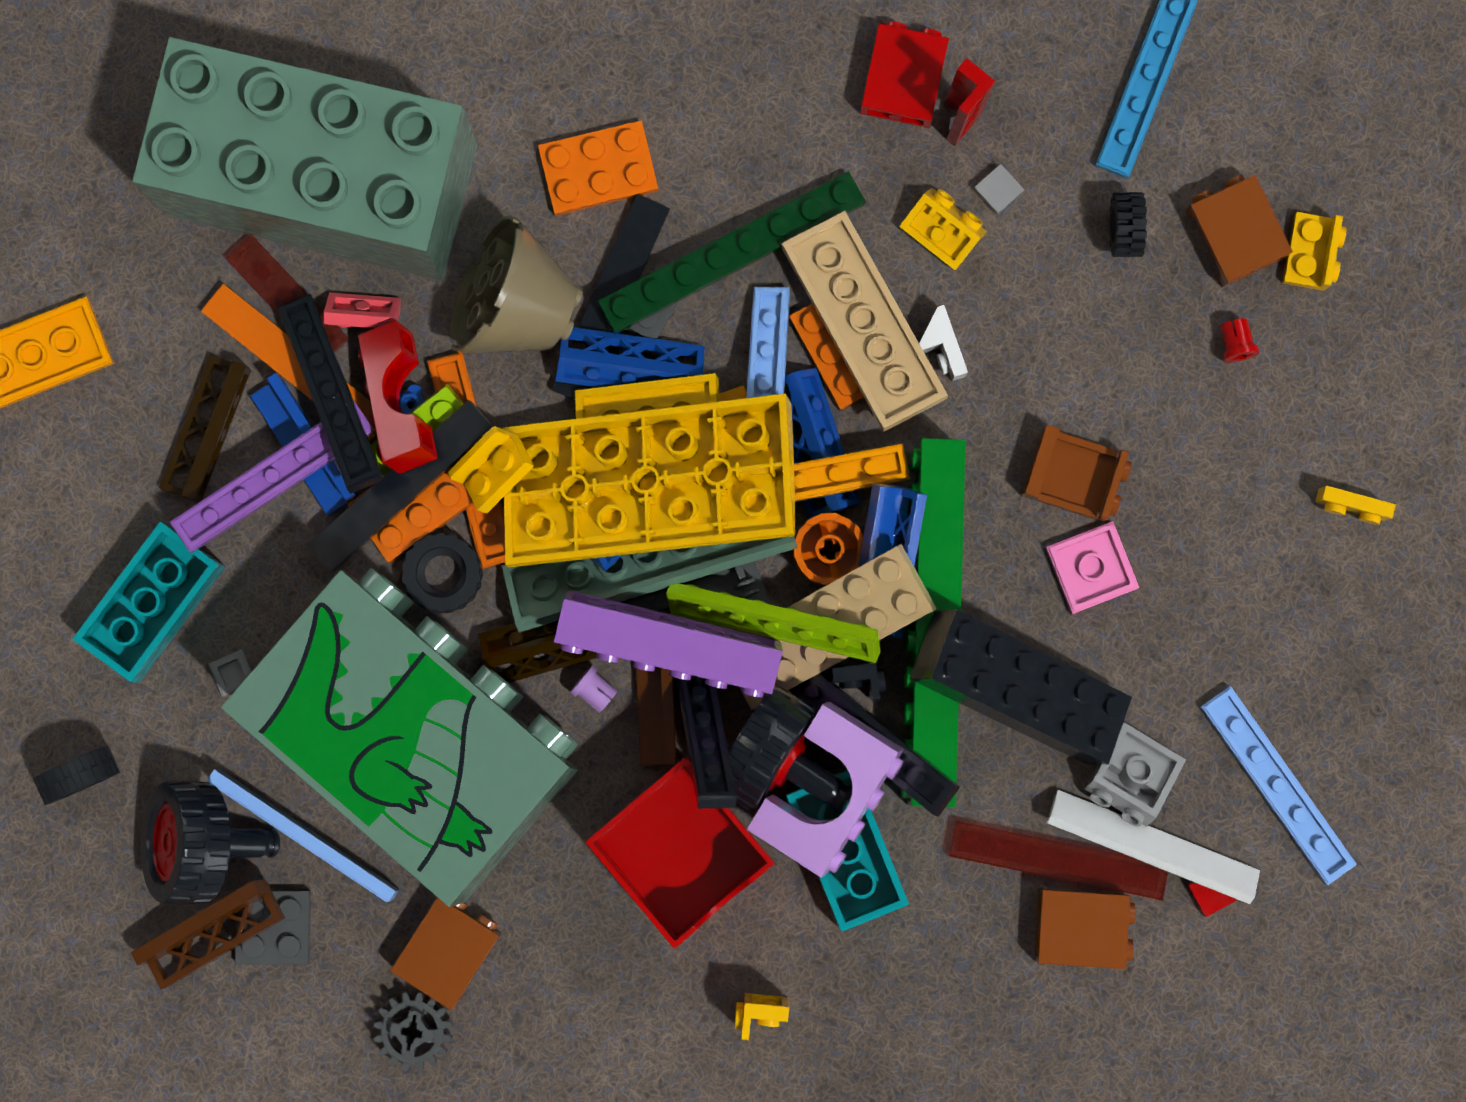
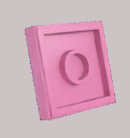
(1092, 567)

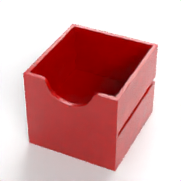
(678, 857)

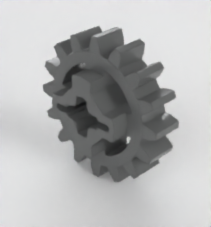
(429, 1033)

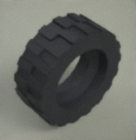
(414, 573)
(76, 775)

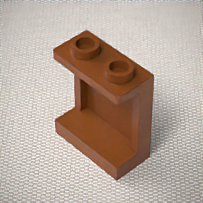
(1239, 229)
(1076, 475)
(1084, 929)
(446, 952)

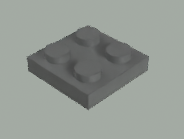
(285, 941)

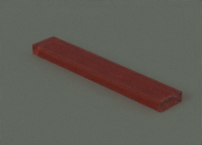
(1057, 860)

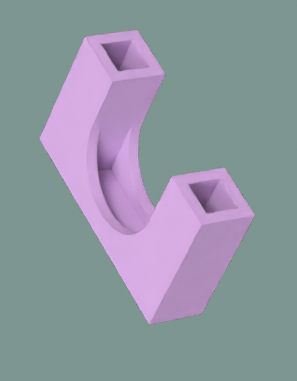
(869, 761)

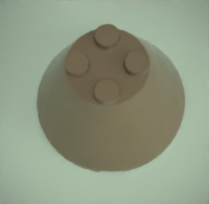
(513, 296)

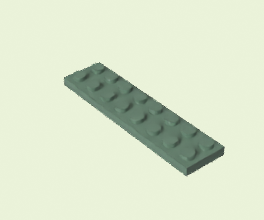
(540, 589)

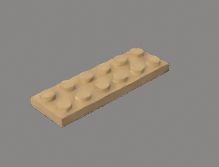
(864, 321)
(877, 594)

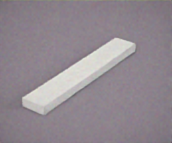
(1154, 847)

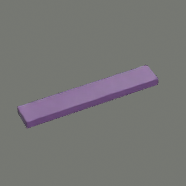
(257, 487)

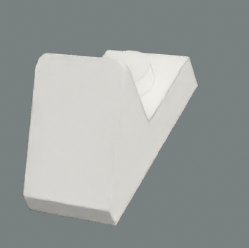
(941, 335)

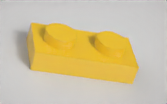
(1340, 501)

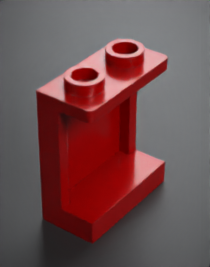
(904, 74)

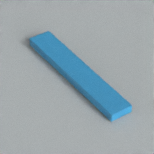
(1145, 86)

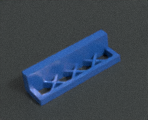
(599, 368)
(288, 423)
(819, 434)
(889, 523)

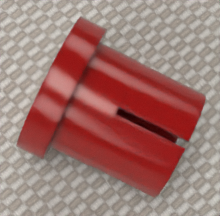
(1238, 346)

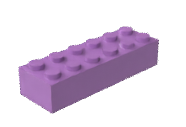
(669, 643)

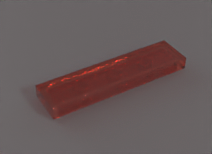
(273, 282)

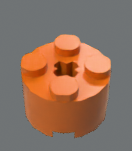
(811, 539)

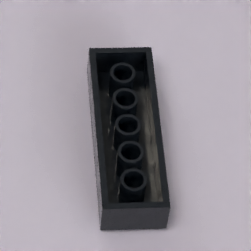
(1020, 687)

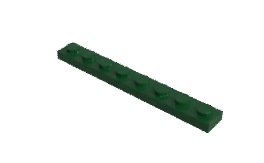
(728, 253)

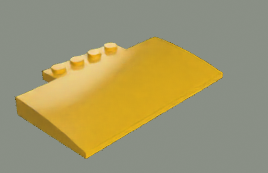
(652, 473)

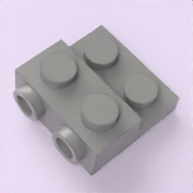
(1136, 777)

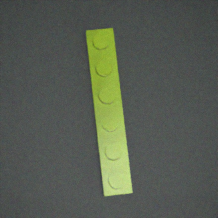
(774, 621)

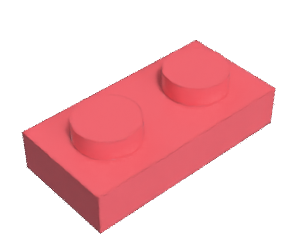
(360, 310)

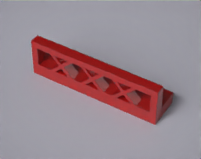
(967, 97)

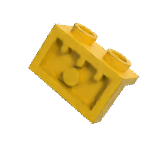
(943, 227)
(1314, 249)
(492, 467)
(765, 1008)

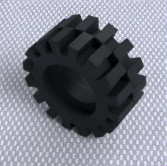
(1128, 224)

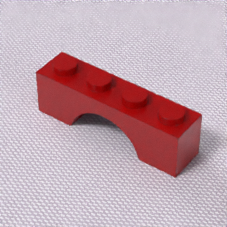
(388, 358)

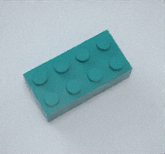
(148, 604)
(867, 879)

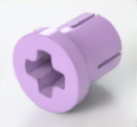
(593, 689)

